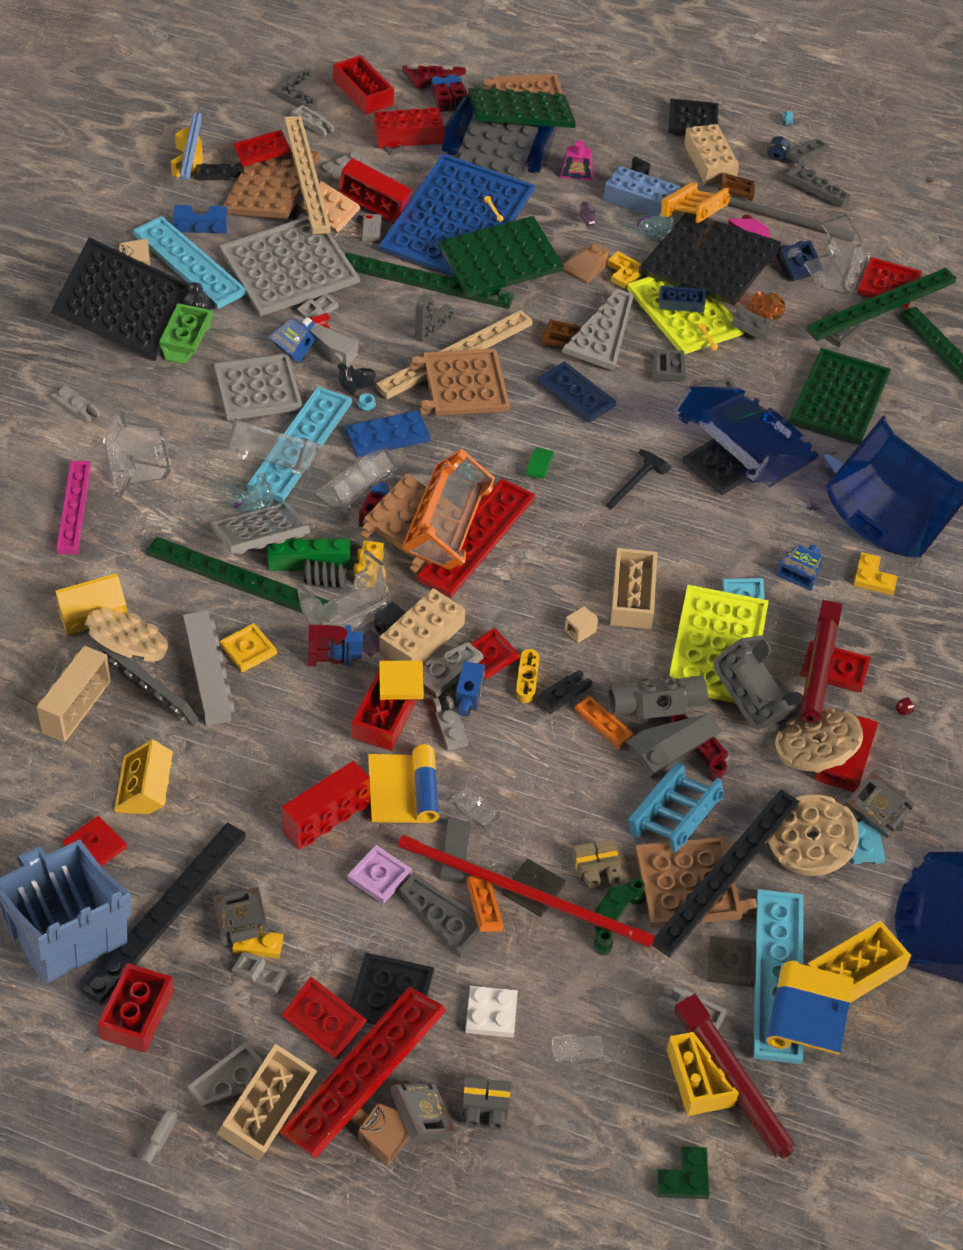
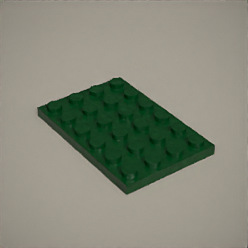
(521, 107)
(500, 256)
(840, 396)

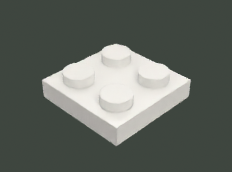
(491, 1011)

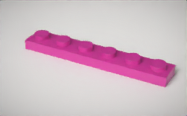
(74, 507)

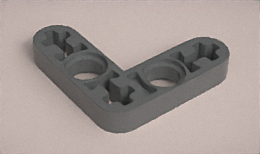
(288, 91)
(426, 321)

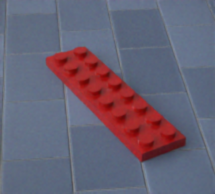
(490, 523)
(361, 1072)

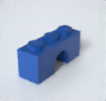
(211, 222)

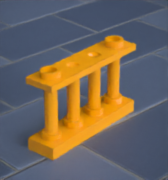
(692, 201)

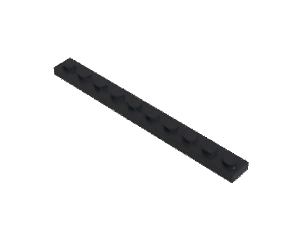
(724, 873)
(164, 912)

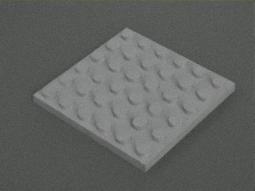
(288, 265)

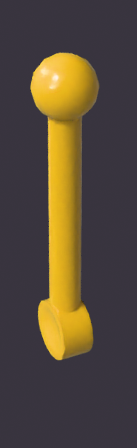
(487, 199)
(702, 327)

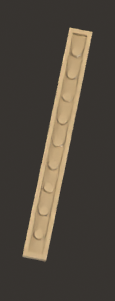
(307, 175)
(480, 340)

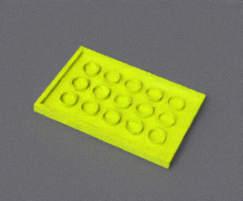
(682, 326)
(708, 627)

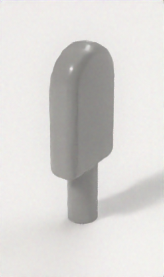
(160, 1135)

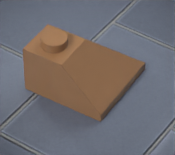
(586, 262)

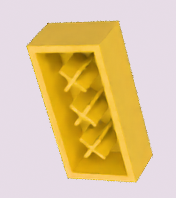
(867, 957)

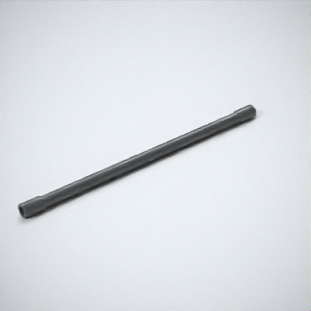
(762, 209)

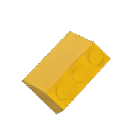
(81, 599)
(144, 779)

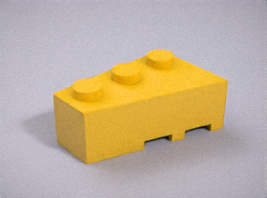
(697, 1077)

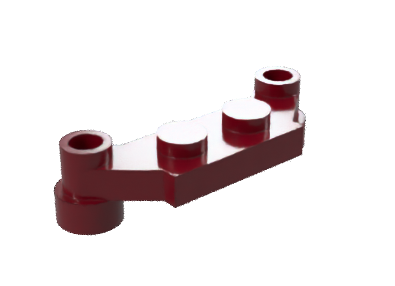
(711, 752)

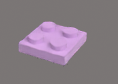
(379, 874)

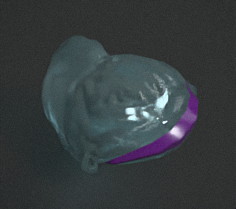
(656, 226)
(256, 496)

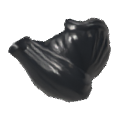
(196, 296)
(354, 379)

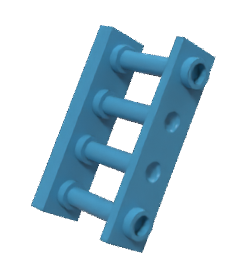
(665, 792)

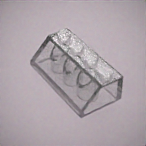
(356, 480)

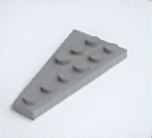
(603, 333)

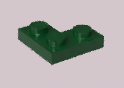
(690, 1181)

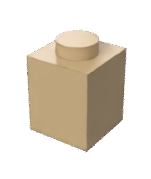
(581, 624)

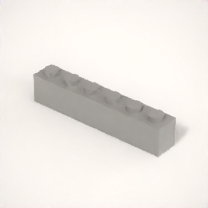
(207, 668)

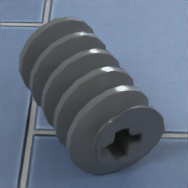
(325, 574)

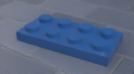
(388, 433)

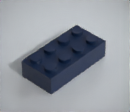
(682, 299)

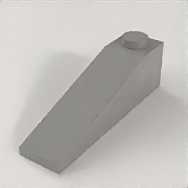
(332, 344)

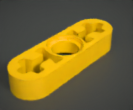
(530, 683)

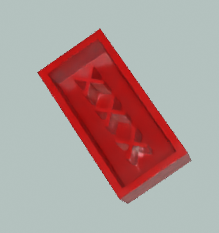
(363, 84)
(408, 127)
(374, 190)
(379, 720)
(326, 805)

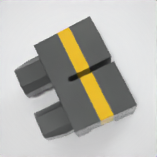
(477, 1107)

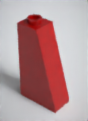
(850, 773)

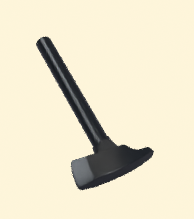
(651, 462)

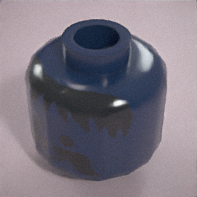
(777, 148)

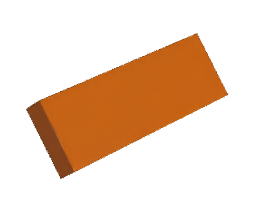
(604, 722)
(484, 905)

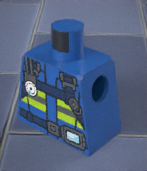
(470, 687)

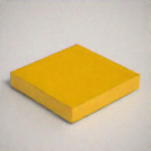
(247, 647)
(401, 680)

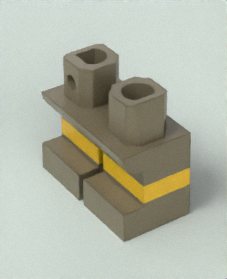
(597, 861)

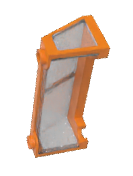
(448, 510)

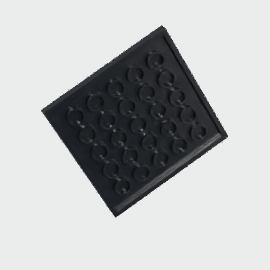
(710, 258)
(119, 298)

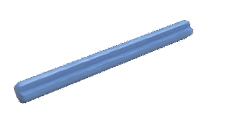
(190, 146)

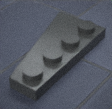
(813, 184)
(442, 913)

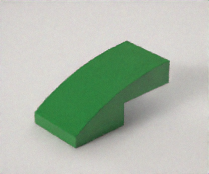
(539, 463)

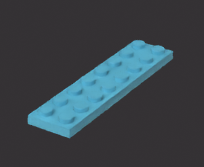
(190, 261)
(313, 423)
(777, 942)

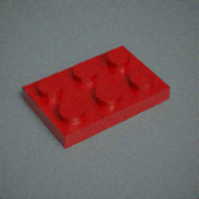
(261, 148)
(846, 670)
(324, 1017)

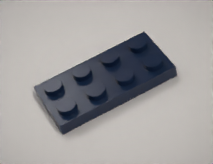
(576, 392)

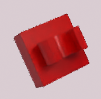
(322, 320)

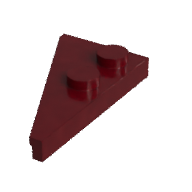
(424, 74)

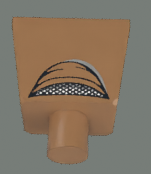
(381, 1132)

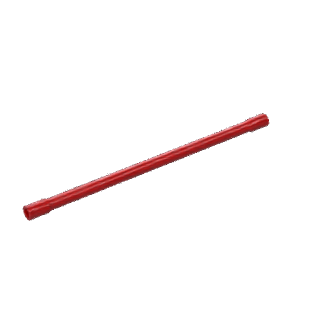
(633, 933)

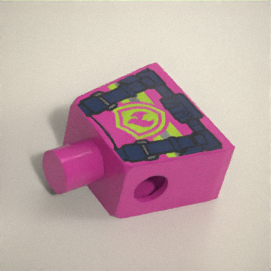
(577, 162)

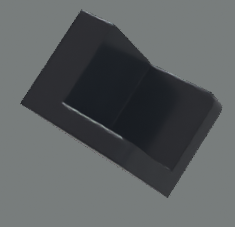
(640, 166)

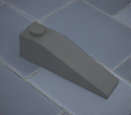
(667, 743)

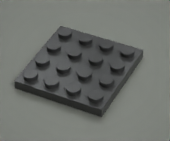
(498, 146)

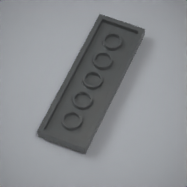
(153, 687)

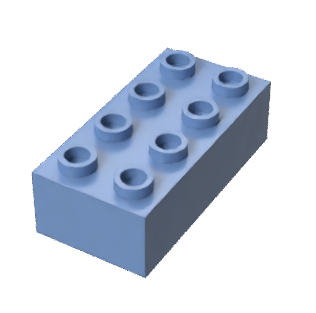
(637, 191)

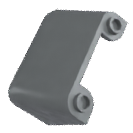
(752, 684)

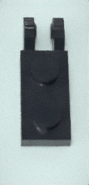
(563, 692)

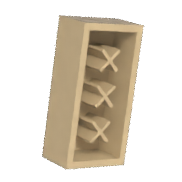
(710, 153)
(634, 588)
(422, 629)
(73, 693)
(266, 1102)

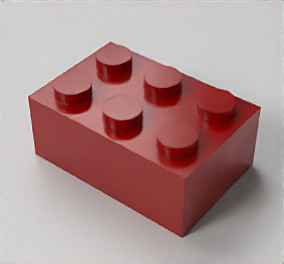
(136, 1007)

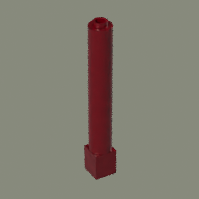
(820, 661)
(697, 1019)

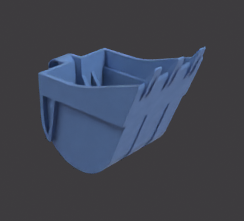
(63, 909)

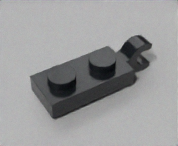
(218, 171)

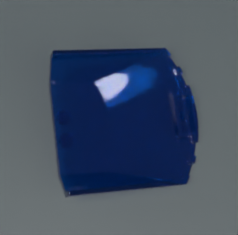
(894, 494)

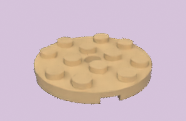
(126, 634)
(840, 740)
(829, 850)

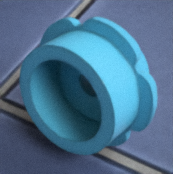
(788, 118)
(366, 402)

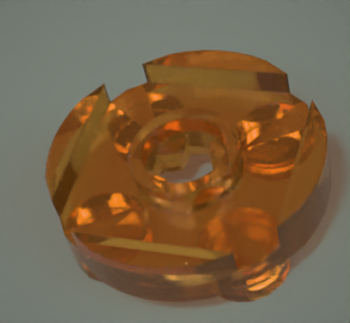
(759, 305)

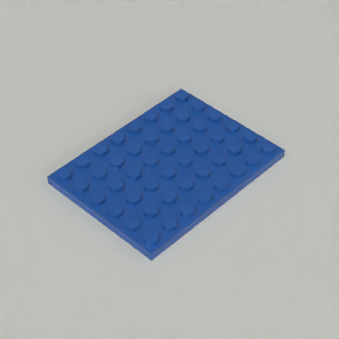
(453, 205)

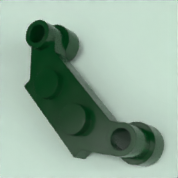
(613, 906)

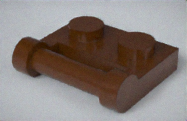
(738, 186)
(559, 330)

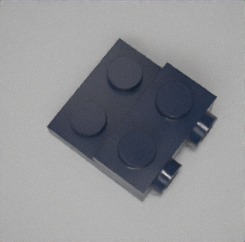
(793, 258)

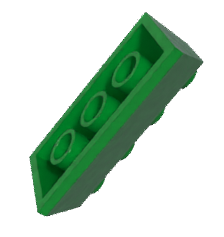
(294, 552)

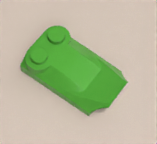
(184, 332)

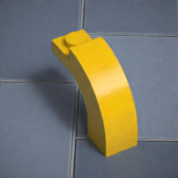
(181, 139)

